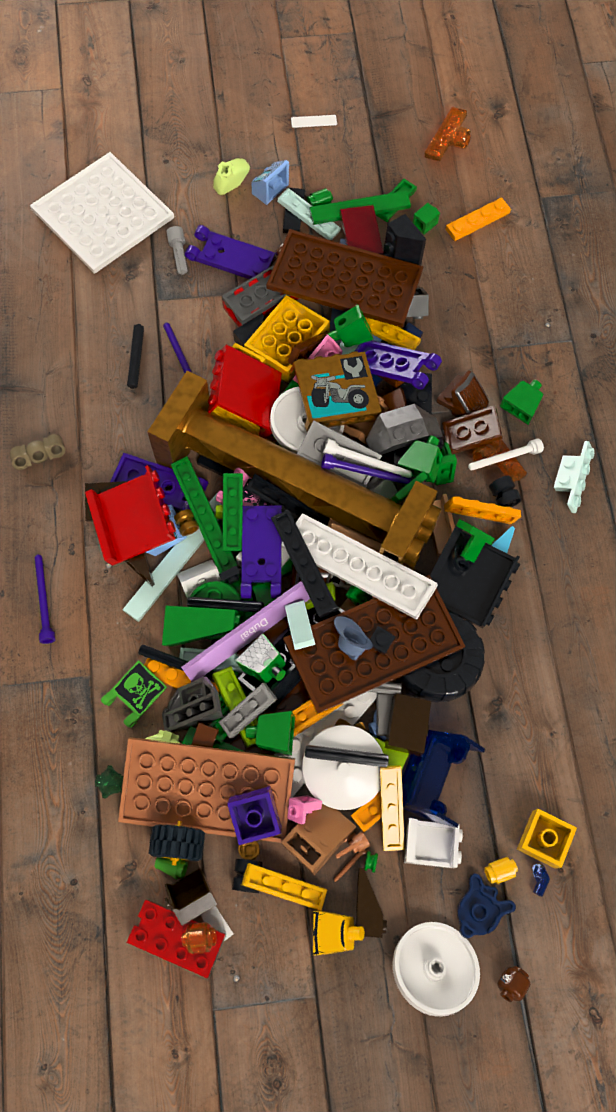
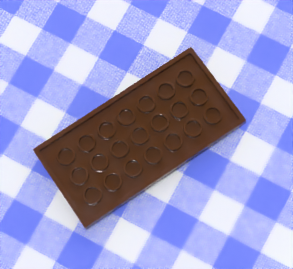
(345, 277)
(336, 678)

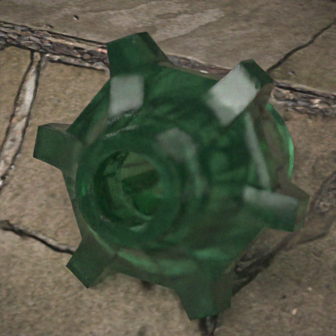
(109, 782)

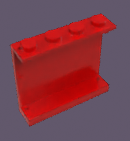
(244, 387)
(131, 518)

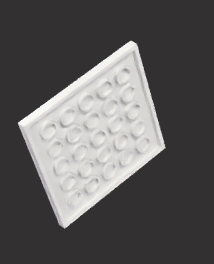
(102, 212)

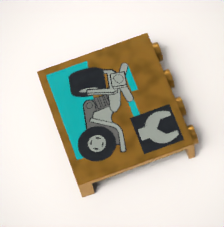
(337, 389)

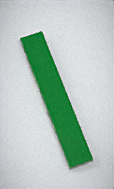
(382, 204)

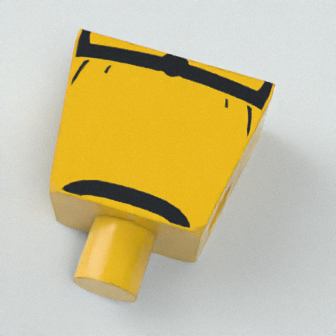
(334, 933)

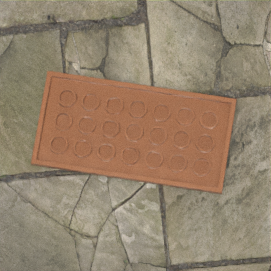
(195, 782)

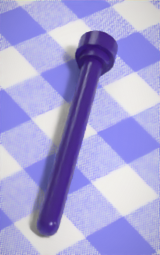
(176, 347)
(329, 461)
(46, 634)

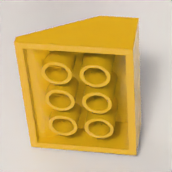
(282, 330)

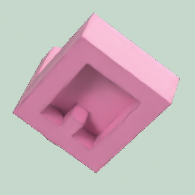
(300, 806)

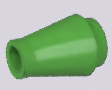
(166, 866)

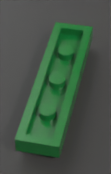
(232, 511)

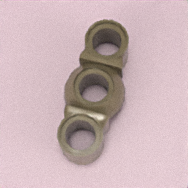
(28, 453)

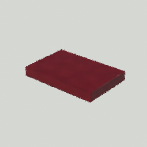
(361, 228)

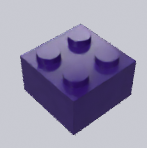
(254, 815)

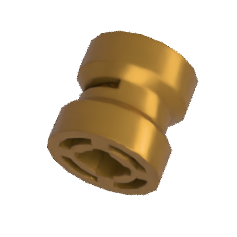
(186, 522)
(249, 852)

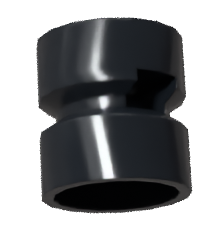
(504, 491)
(240, 868)

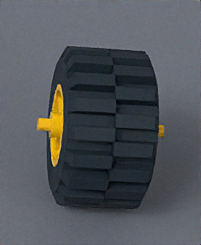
(176, 842)

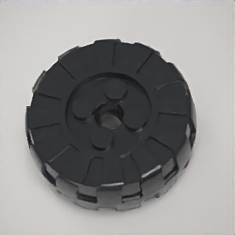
(455, 673)

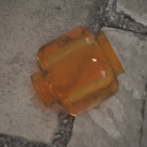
(199, 938)

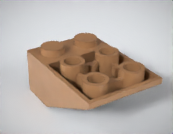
(318, 837)

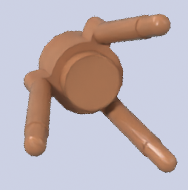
(357, 843)

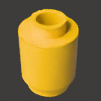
(501, 870)

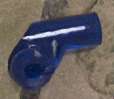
(542, 879)

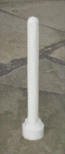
(332, 447)
(533, 447)

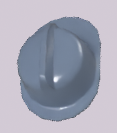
(351, 638)

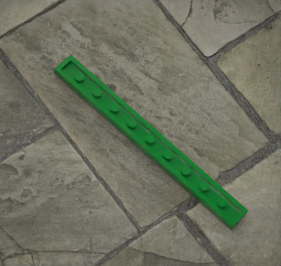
(206, 520)

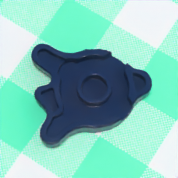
(480, 910)

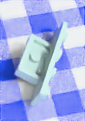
(573, 474)

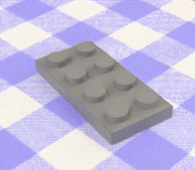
(314, 444)

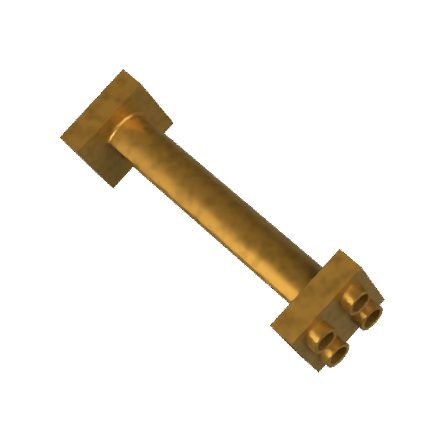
(188, 426)

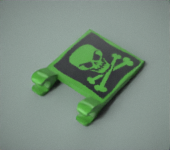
(138, 690)

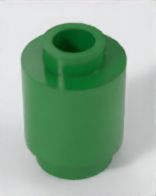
(320, 197)

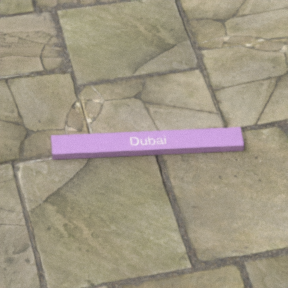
(244, 633)

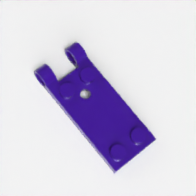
(237, 257)
(387, 361)
(133, 467)
(261, 541)

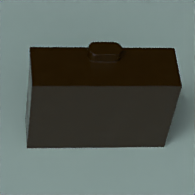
(408, 724)
(190, 896)

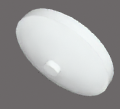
(289, 420)
(343, 783)
(436, 969)

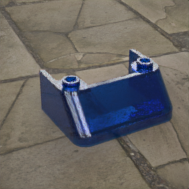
(427, 774)

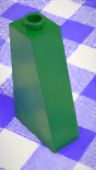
(195, 624)

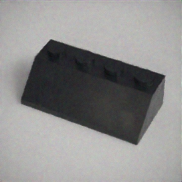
(404, 241)

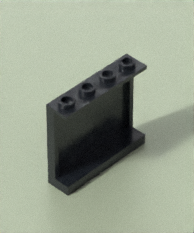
(478, 589)

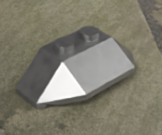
(401, 428)
(191, 705)

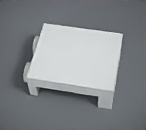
(432, 844)

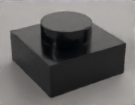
(231, 575)
(381, 640)

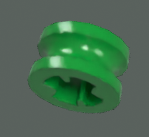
(371, 861)

